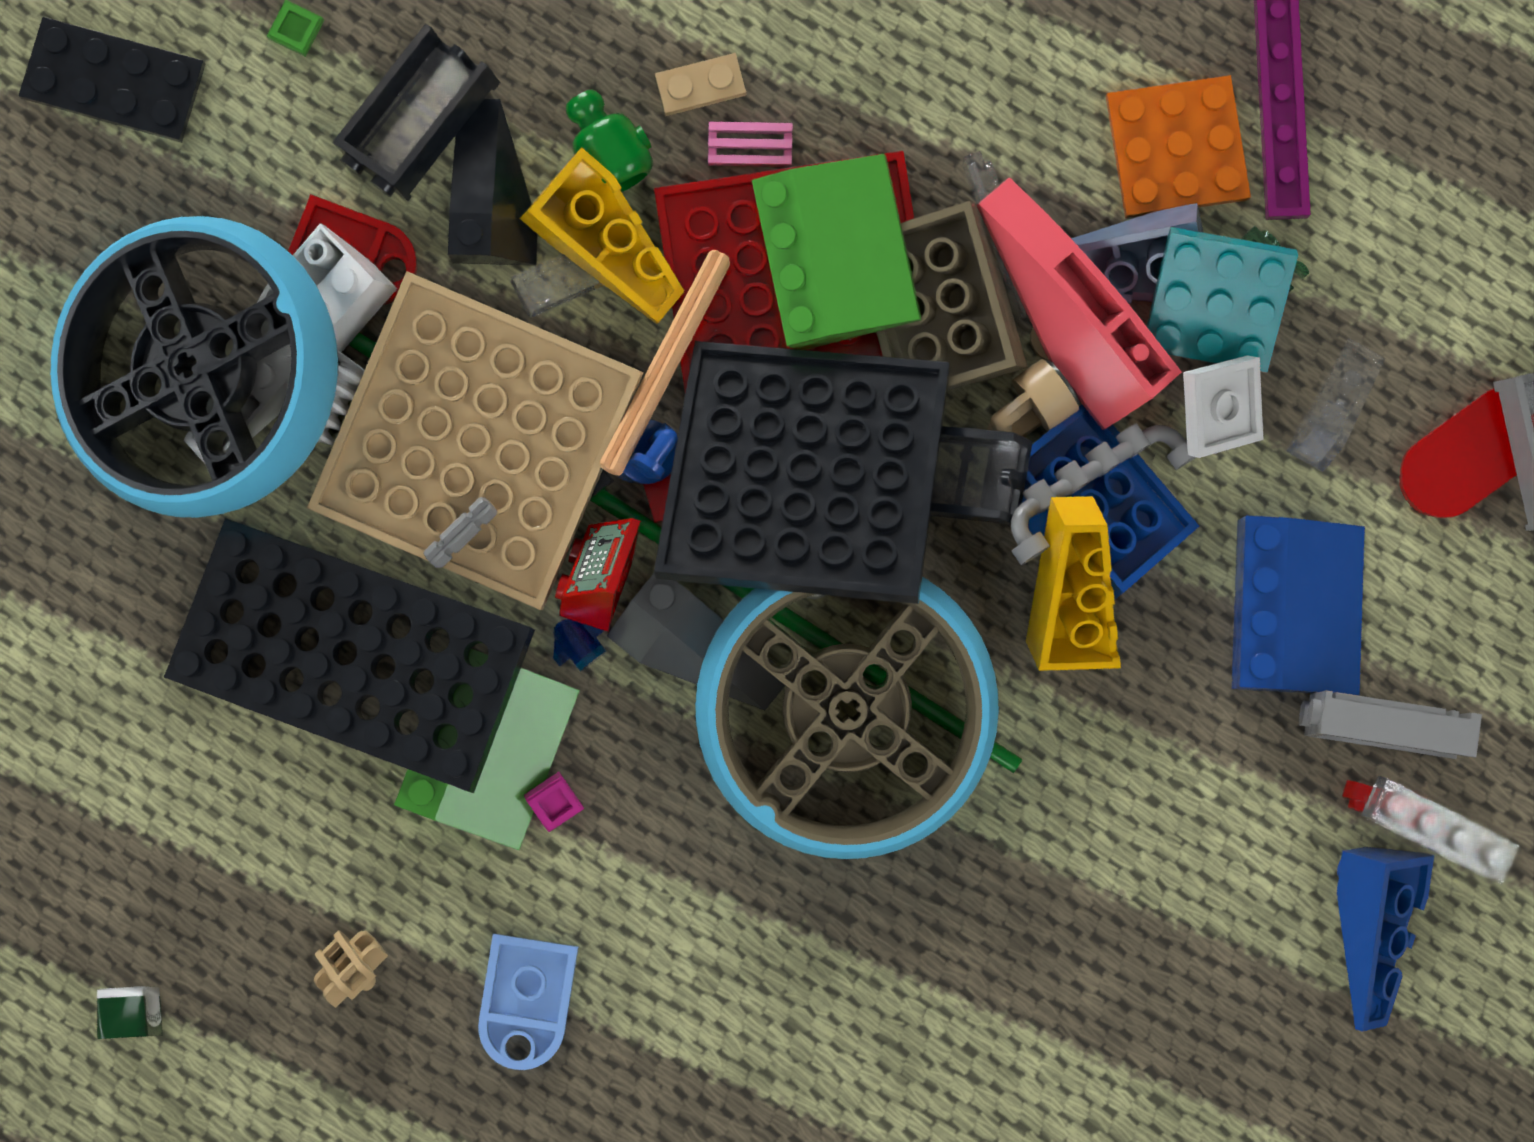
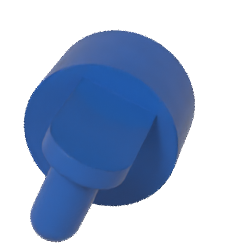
(652, 456)

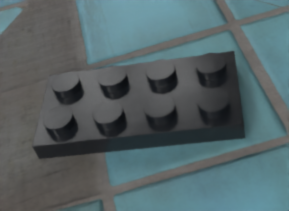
(112, 79)

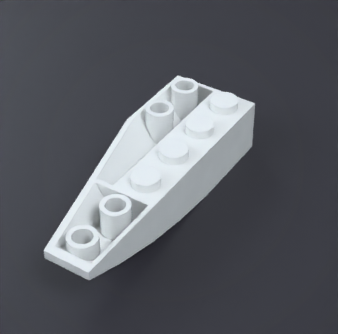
(352, 294)

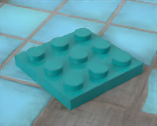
(1220, 297)

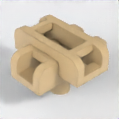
(352, 970)

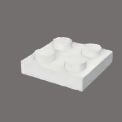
(1223, 406)

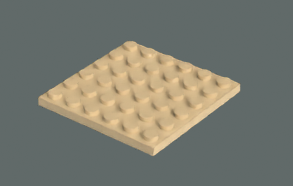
(470, 410)

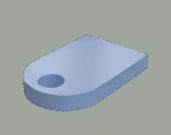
(526, 996)

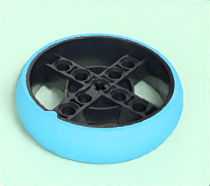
(93, 414)

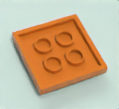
(1178, 145)

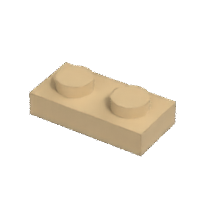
(700, 84)

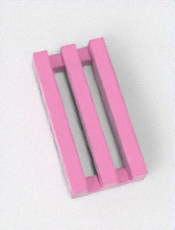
(750, 128)

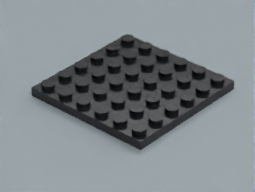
(804, 472)

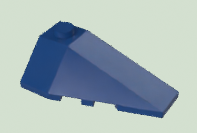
(1375, 906)

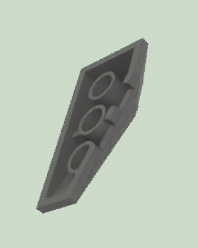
(672, 633)

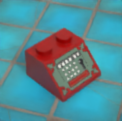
(598, 572)

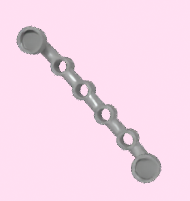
(1073, 478)

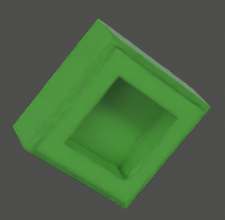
(295, 28)

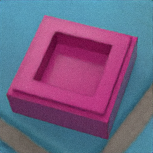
(553, 801)

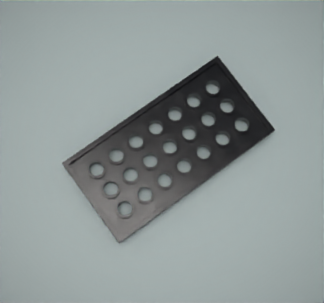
(374, 640)

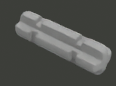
(460, 532)

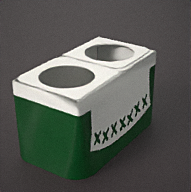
(128, 1012)

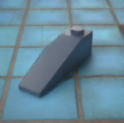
(1134, 249)

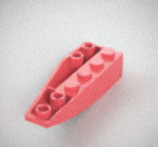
(1076, 310)

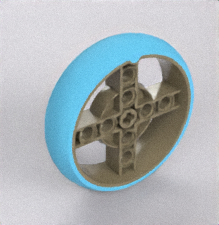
(770, 802)

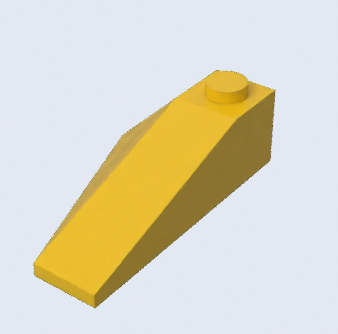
(604, 235)

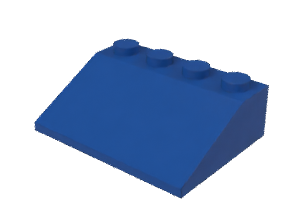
(1137, 519)
(1297, 605)

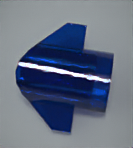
(577, 643)

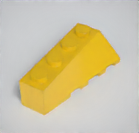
(1073, 591)

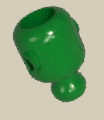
(610, 139)

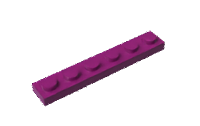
(1282, 109)

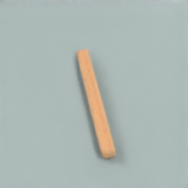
(665, 363)

